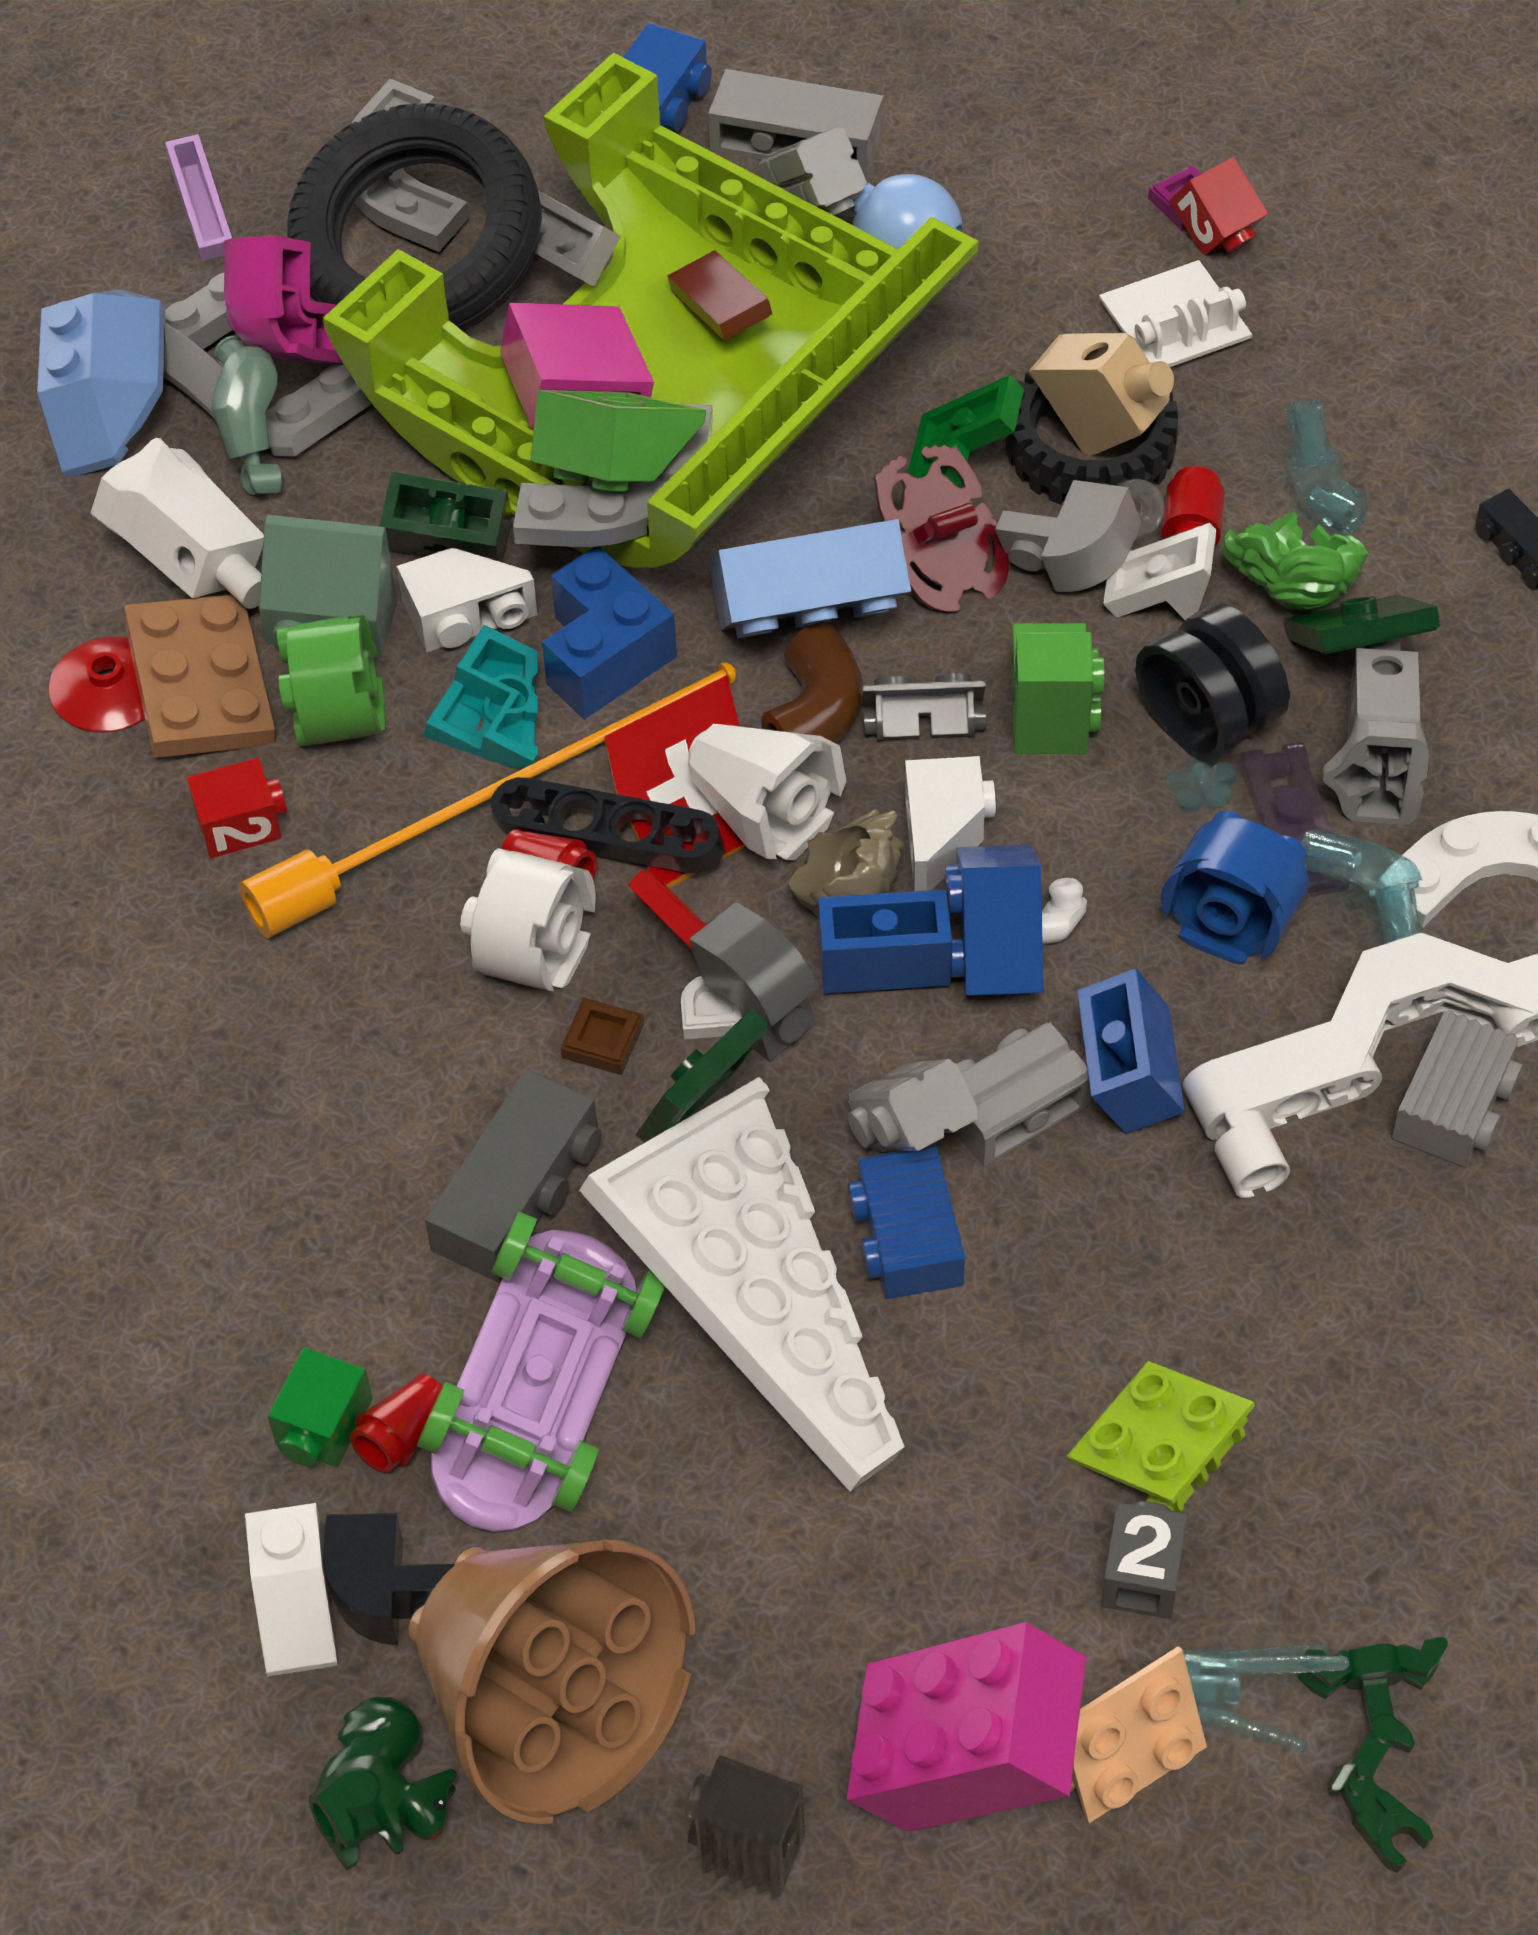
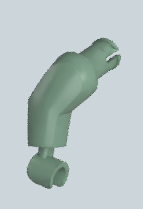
(240, 408)

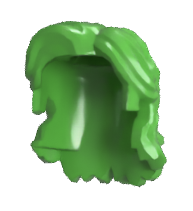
(1289, 569)

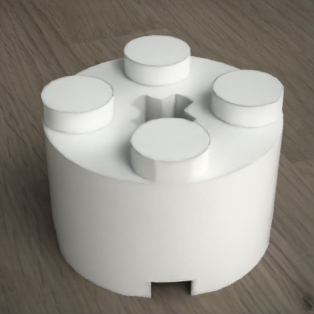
(529, 920)

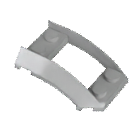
(296, 418)

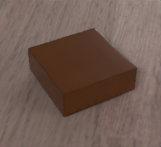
(602, 1036)

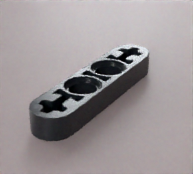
(610, 817)

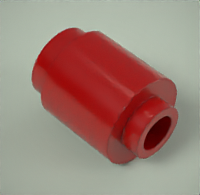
(1192, 501)

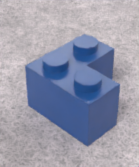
(610, 633)
(1000, 917)

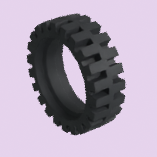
(1057, 471)

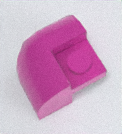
(271, 299)

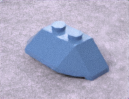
(99, 375)

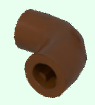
(828, 682)

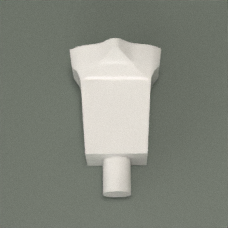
(181, 523)

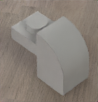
(1079, 545)

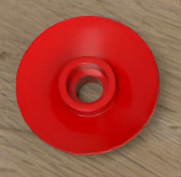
(96, 700)

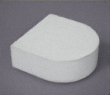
(706, 1011)

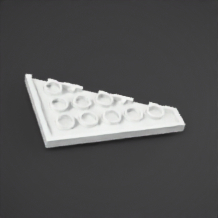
(733, 1241)

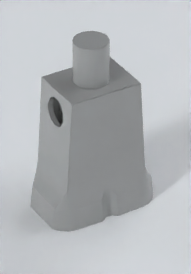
(1386, 749)

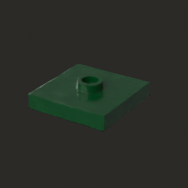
(1362, 623)
(703, 1075)

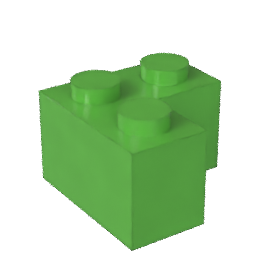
(1054, 687)

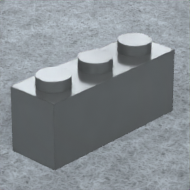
(514, 1167)

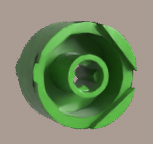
(331, 680)

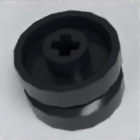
(1212, 682)

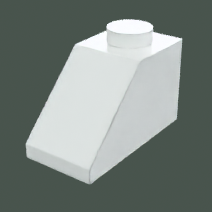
(944, 812)
(291, 1589)

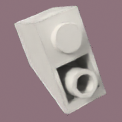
(460, 592)

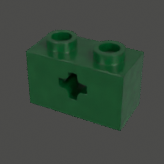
(439, 514)

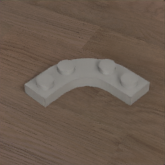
(401, 201)
(592, 515)

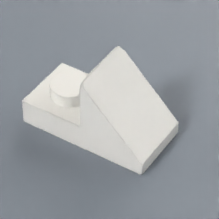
(1164, 571)

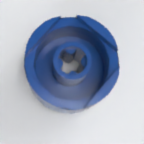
(1236, 888)

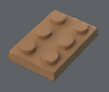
(198, 675)

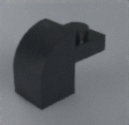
(369, 1577)

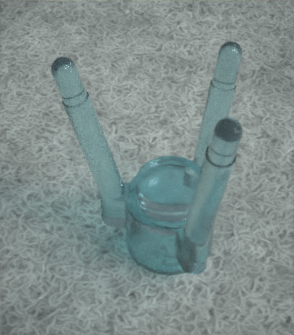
(1217, 1680)

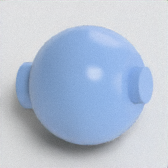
(902, 206)

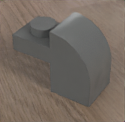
(758, 970)

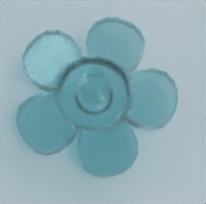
(1201, 783)

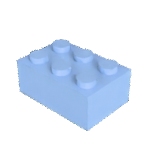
(809, 578)

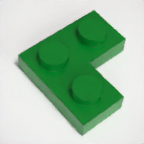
(968, 424)

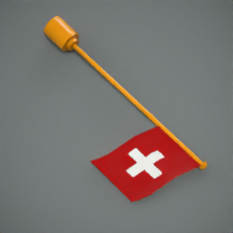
(645, 760)

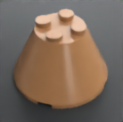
(555, 1669)

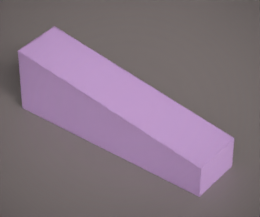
(198, 195)

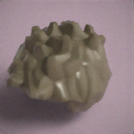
(849, 862)

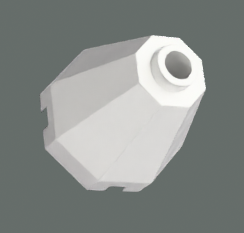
(768, 784)

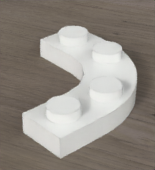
(1471, 850)

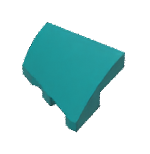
(499, 686)

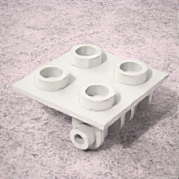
(1178, 314)

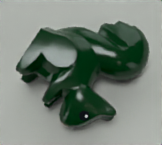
(363, 1785)

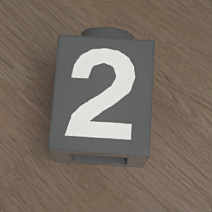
(1144, 1559)

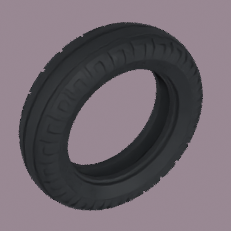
(411, 137)

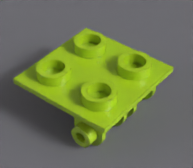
(1164, 1434)

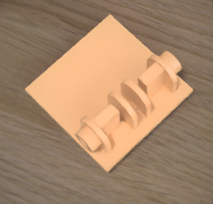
(1136, 1735)

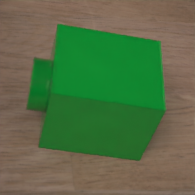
(319, 1408)

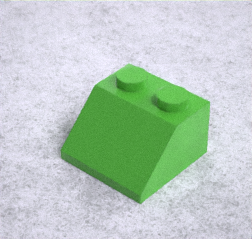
(610, 435)

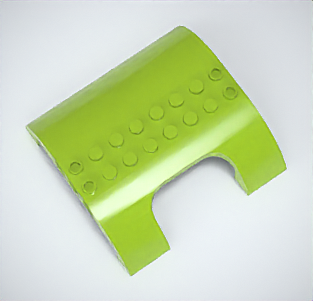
(829, 286)

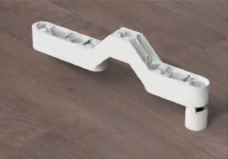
(1334, 1062)

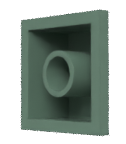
(325, 573)

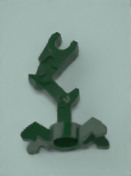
(1372, 1670)

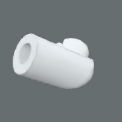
(1063, 910)

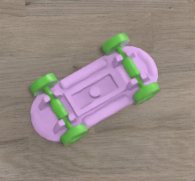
(517, 1420)

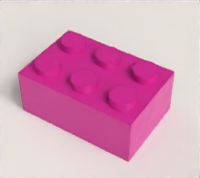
(967, 1728)

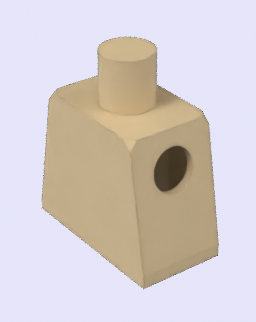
(1102, 387)

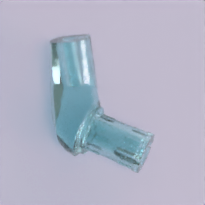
(1318, 471)
(1370, 868)

